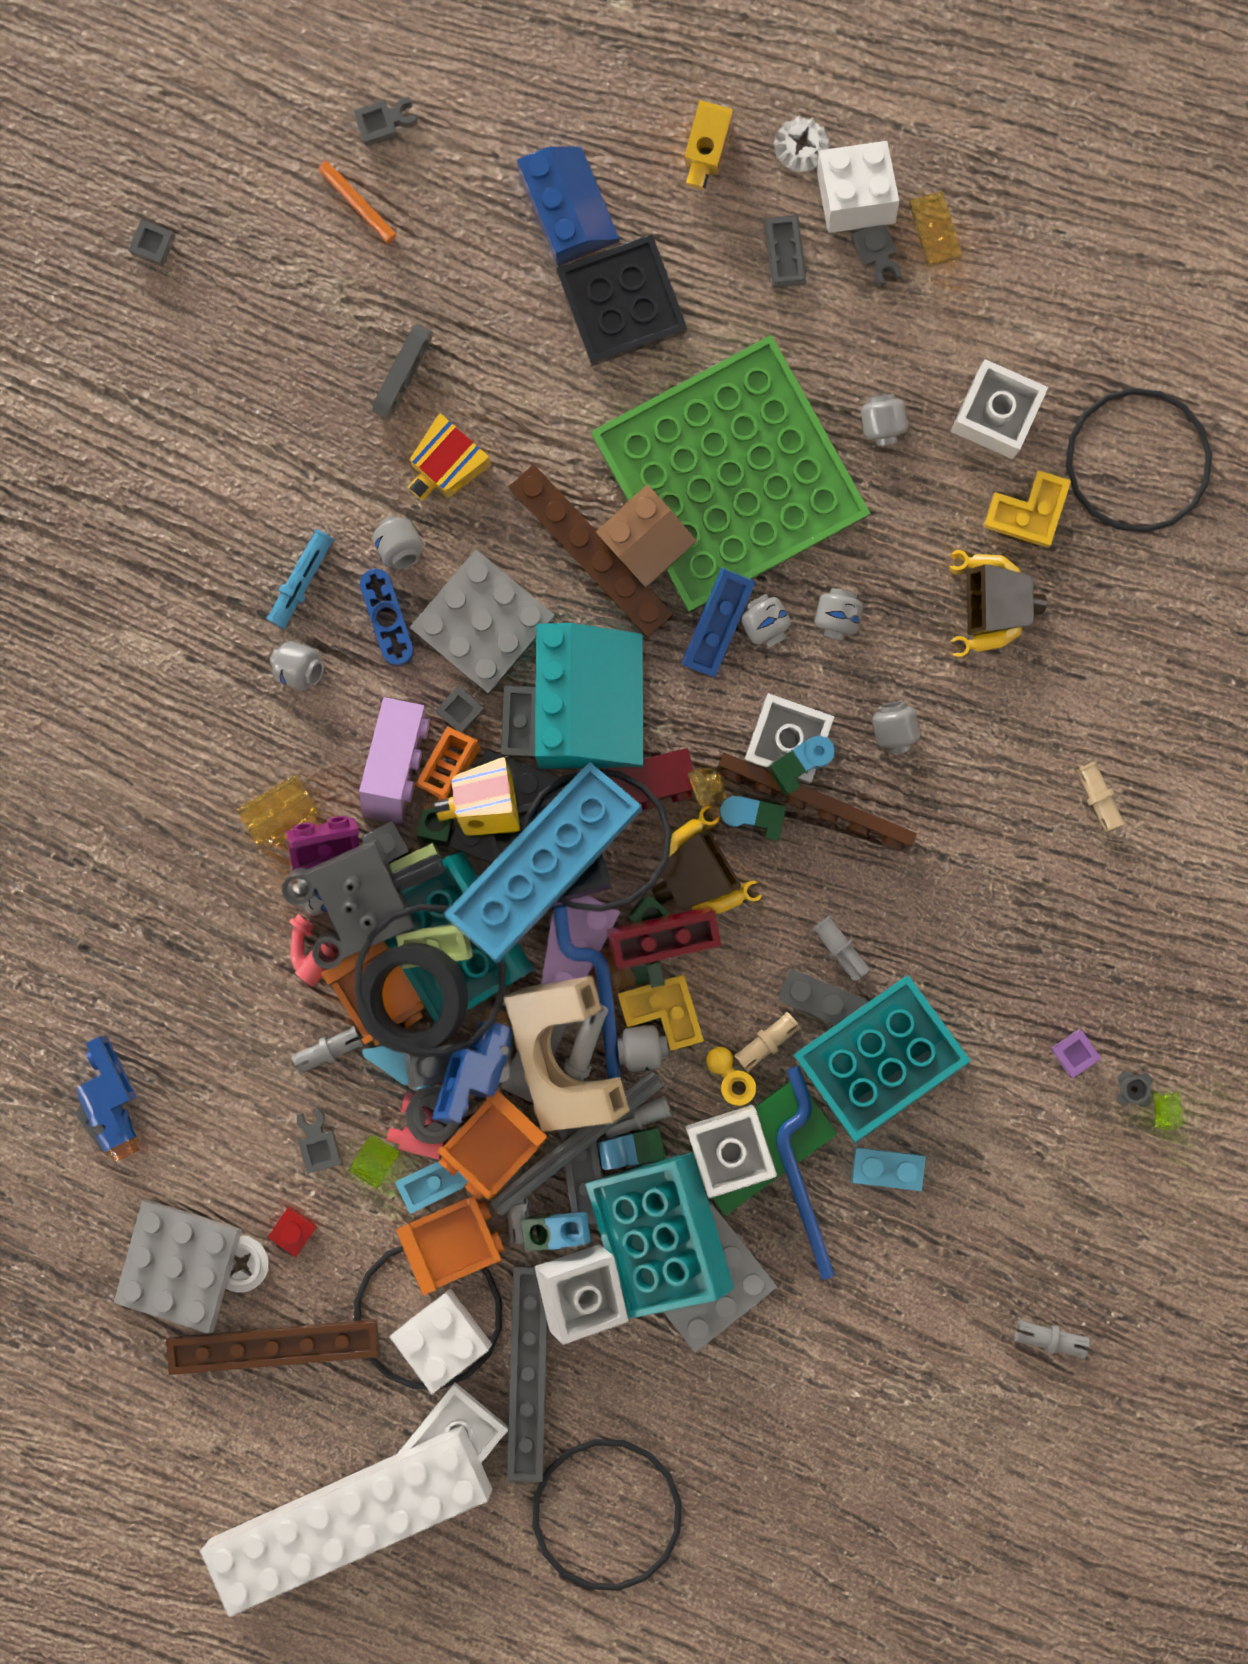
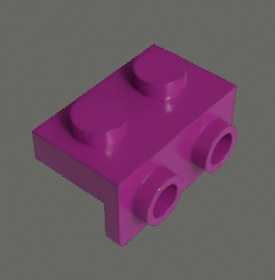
(318, 843)

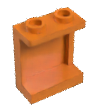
(398, 994)
(491, 1147)
(450, 1243)

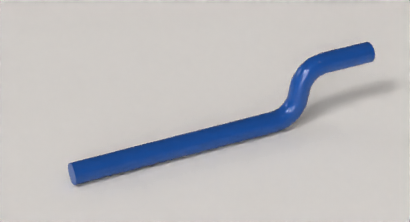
(603, 983)
(793, 1172)

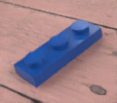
(718, 622)

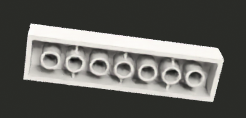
(346, 1520)

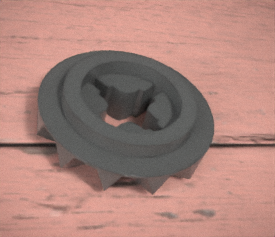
(415, 1118)

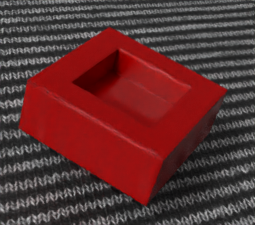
(292, 1231)

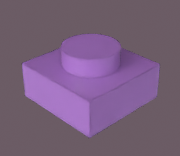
(1075, 1053)

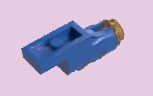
(476, 1070)
(102, 1100)

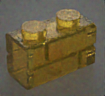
(278, 811)

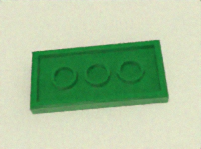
(772, 1114)

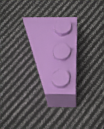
(392, 761)
(586, 931)

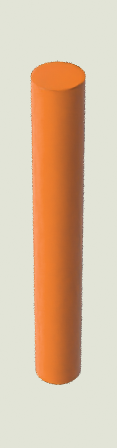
(357, 202)

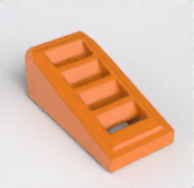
(449, 738)

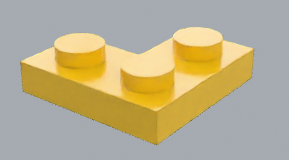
(1030, 520)
(668, 1002)

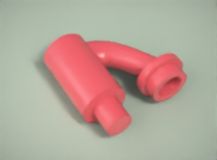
(305, 966)
(406, 1139)

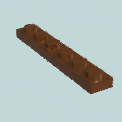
(590, 551)
(828, 807)
(273, 1347)

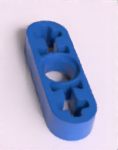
(387, 591)

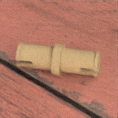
(1100, 796)
(767, 1042)

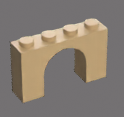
(557, 1097)

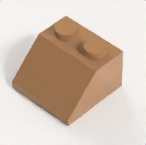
(646, 536)

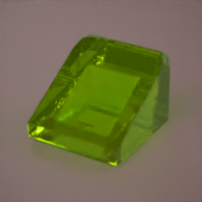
(1167, 1110)
(374, 1161)

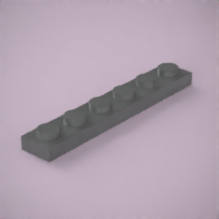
(527, 1378)

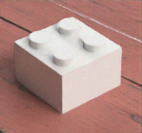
(857, 186)
(999, 409)
(781, 729)
(731, 1151)
(581, 1294)
(441, 1341)

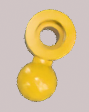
(720, 1061)

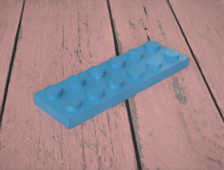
(543, 862)

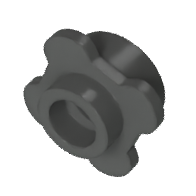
(1143, 1092)

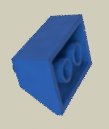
(567, 202)

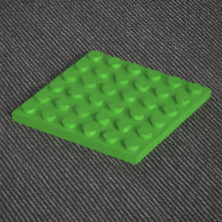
(736, 466)

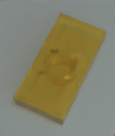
(935, 229)
(707, 786)

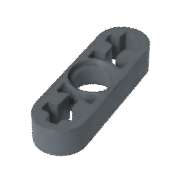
(402, 371)

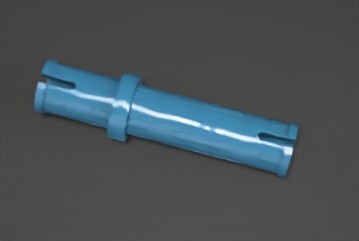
(292, 592)

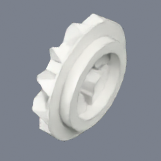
(786, 148)
(245, 1281)

